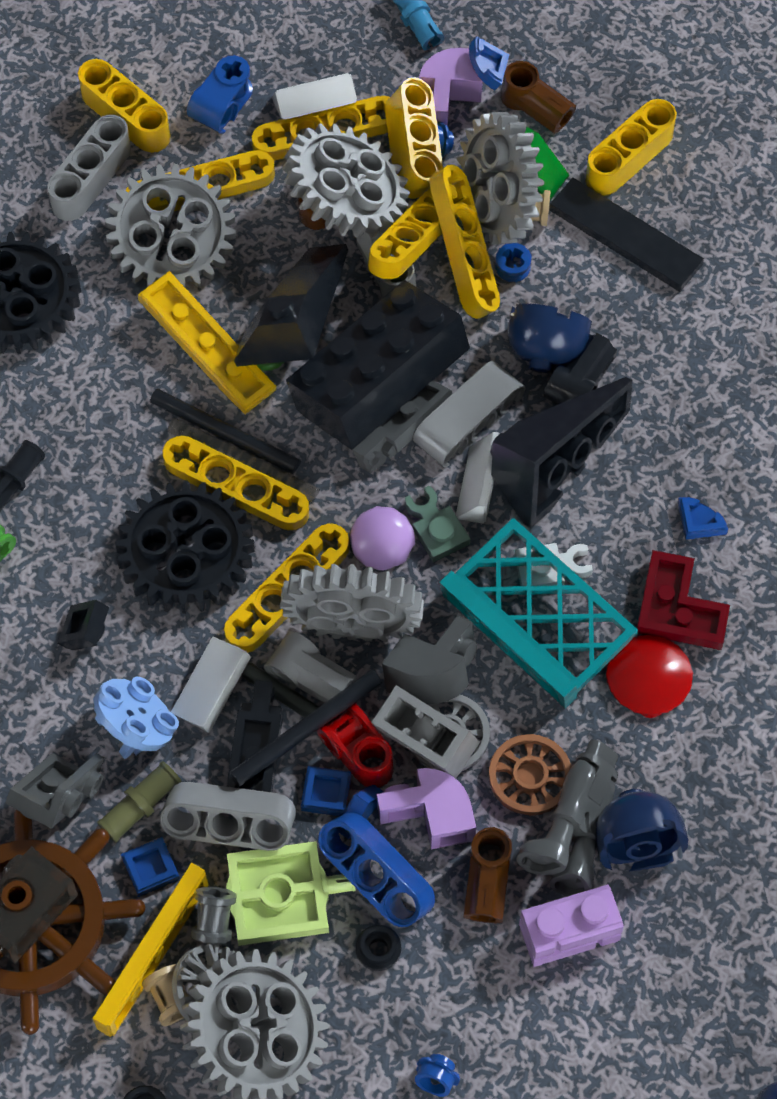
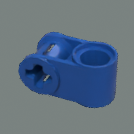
(222, 94)

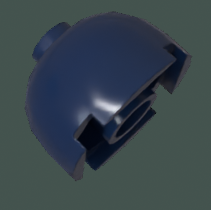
(546, 336)
(640, 830)

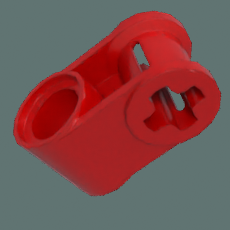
(353, 741)

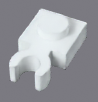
(546, 574)

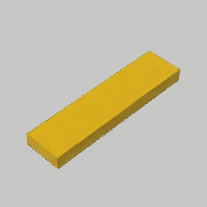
(205, 342)
(150, 951)

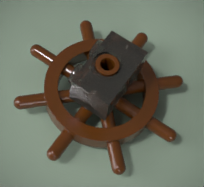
(37, 894)

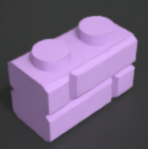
(571, 925)

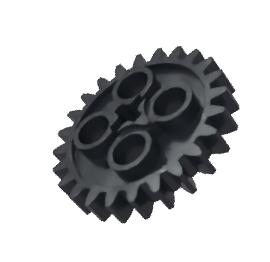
(19, 294)
(211, 568)

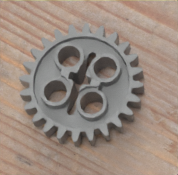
(502, 176)
(345, 180)
(136, 218)
(352, 603)
(216, 1024)

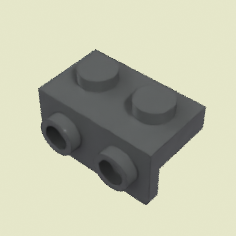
(56, 789)

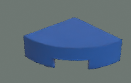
(488, 62)
(699, 519)
(362, 803)

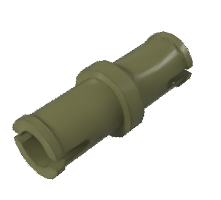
(139, 801)

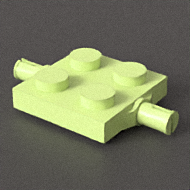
(281, 893)

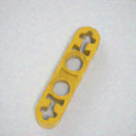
(327, 118)
(227, 167)
(405, 227)
(474, 285)
(239, 478)
(274, 584)

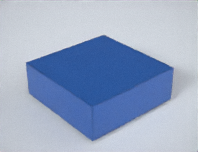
(326, 791)
(150, 866)

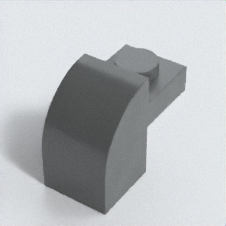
(429, 670)

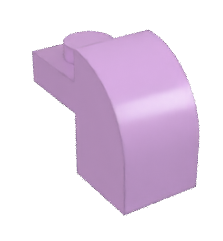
(451, 78)
(439, 800)

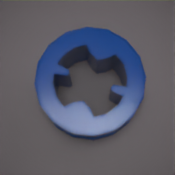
(513, 274)

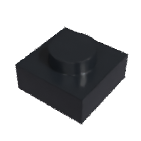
(83, 625)

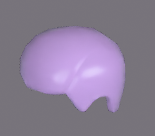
(382, 538)

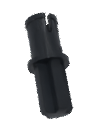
(18, 469)

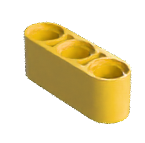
(114, 94)
(638, 133)
(414, 134)

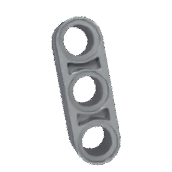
(95, 152)
(467, 411)
(210, 826)

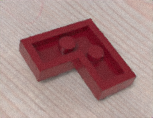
(672, 613)

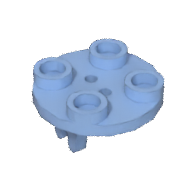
(134, 715)

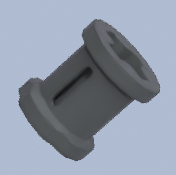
(213, 915)

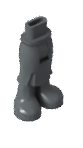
(583, 797)

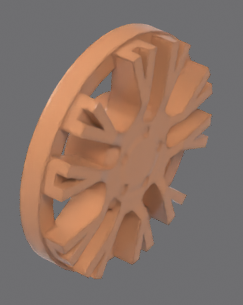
(528, 774)

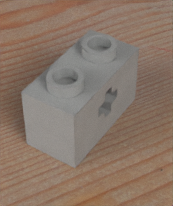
(425, 732)

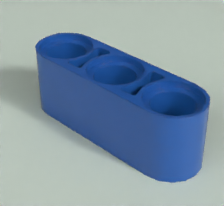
(398, 873)

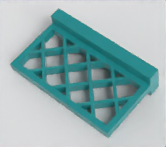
(512, 638)

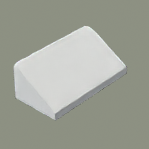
(314, 96)
(477, 482)
(211, 684)

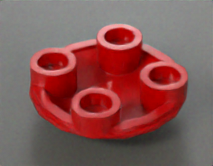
(650, 676)

